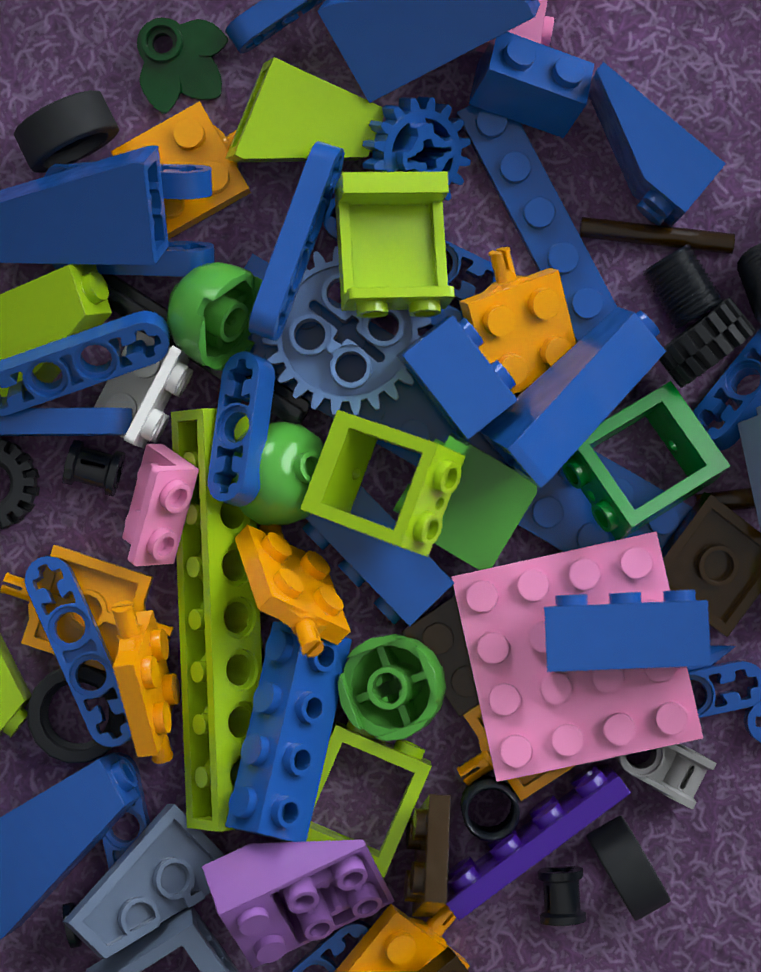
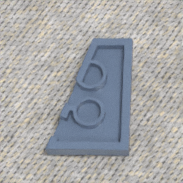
(145, 885)

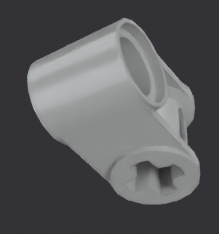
(672, 771)

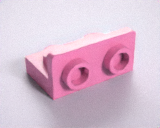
(159, 506)

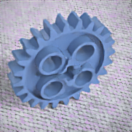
(317, 367)

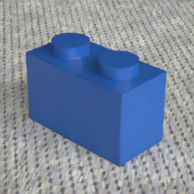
(531, 84)
(459, 376)

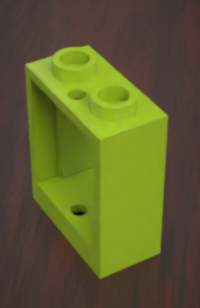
(344, 466)
(403, 754)

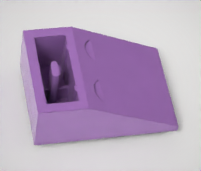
(293, 893)

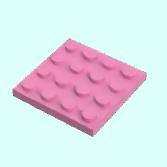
(567, 717)

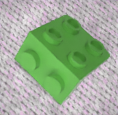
(482, 507)

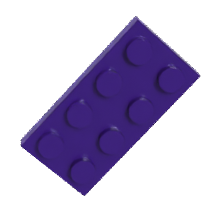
(550, 827)

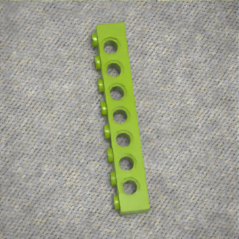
(216, 631)

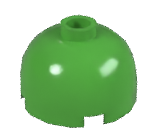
(212, 312)
(284, 474)
(391, 686)

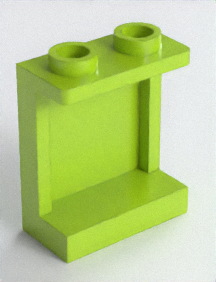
(392, 243)

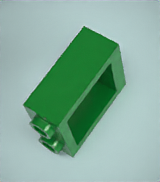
(681, 435)

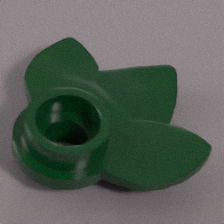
(185, 67)

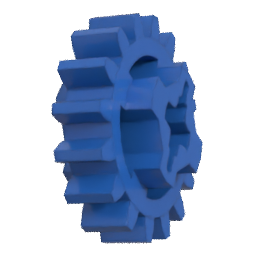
(406, 134)

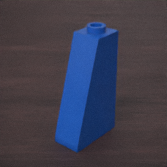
(404, 39)
(88, 214)
(575, 395)
(55, 832)

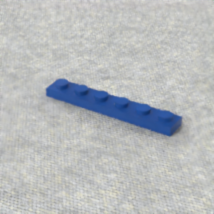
(538, 214)

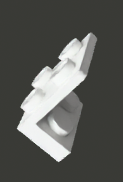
(148, 393)

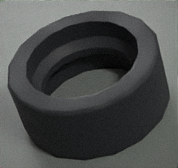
(66, 130)
(41, 727)
(628, 868)

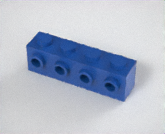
(287, 738)

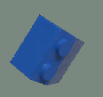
(656, 154)

